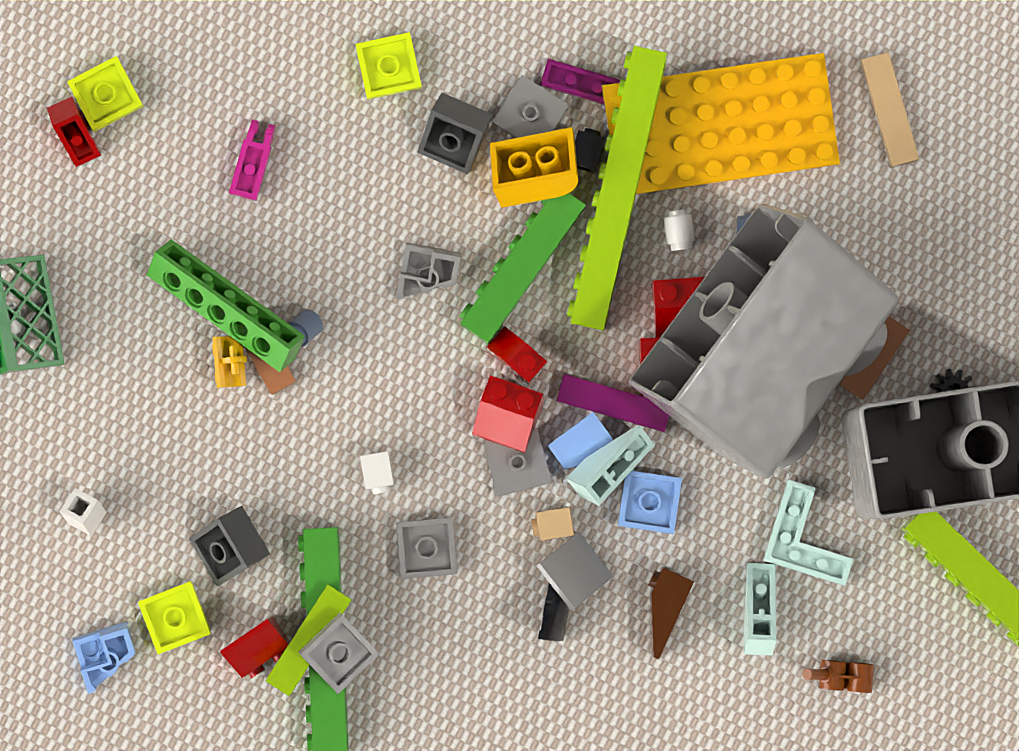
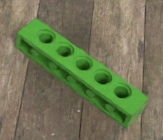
(225, 305)

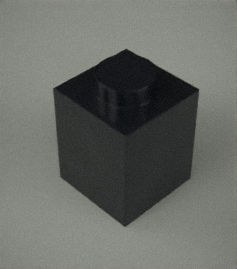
(588, 149)

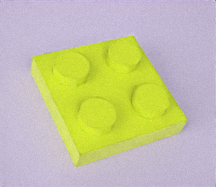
(388, 66)
(105, 94)
(174, 617)

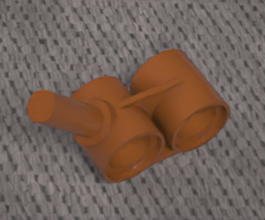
(841, 675)

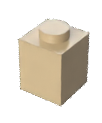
(552, 524)

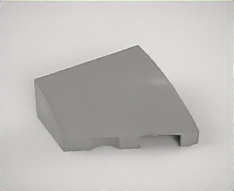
(426, 269)

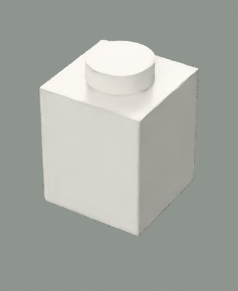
(377, 472)
(83, 512)

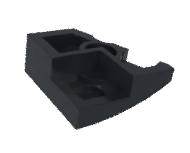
(554, 617)

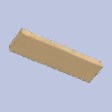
(889, 109)

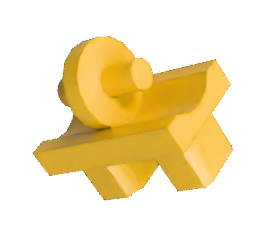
(229, 362)

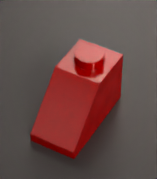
(73, 131)
(517, 354)

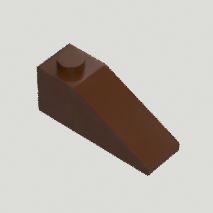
(666, 602)

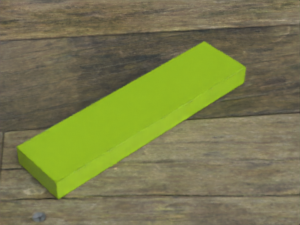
(291, 664)

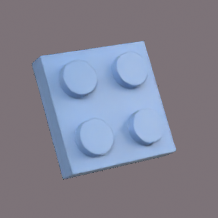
(650, 502)

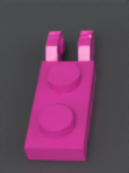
(252, 163)

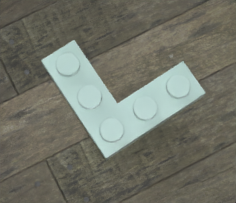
(784, 540)

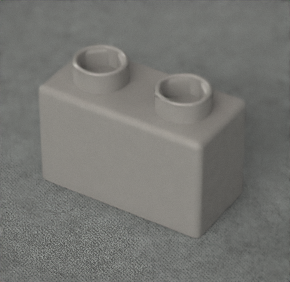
(767, 341)
(934, 451)

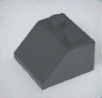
(454, 133)
(229, 545)

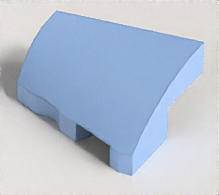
(580, 441)
(103, 653)

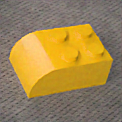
(534, 167)

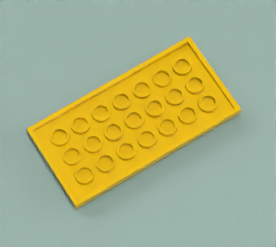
(737, 123)

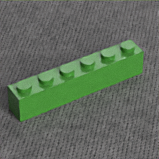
(521, 266)

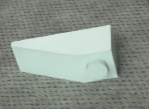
(609, 465)
(760, 609)

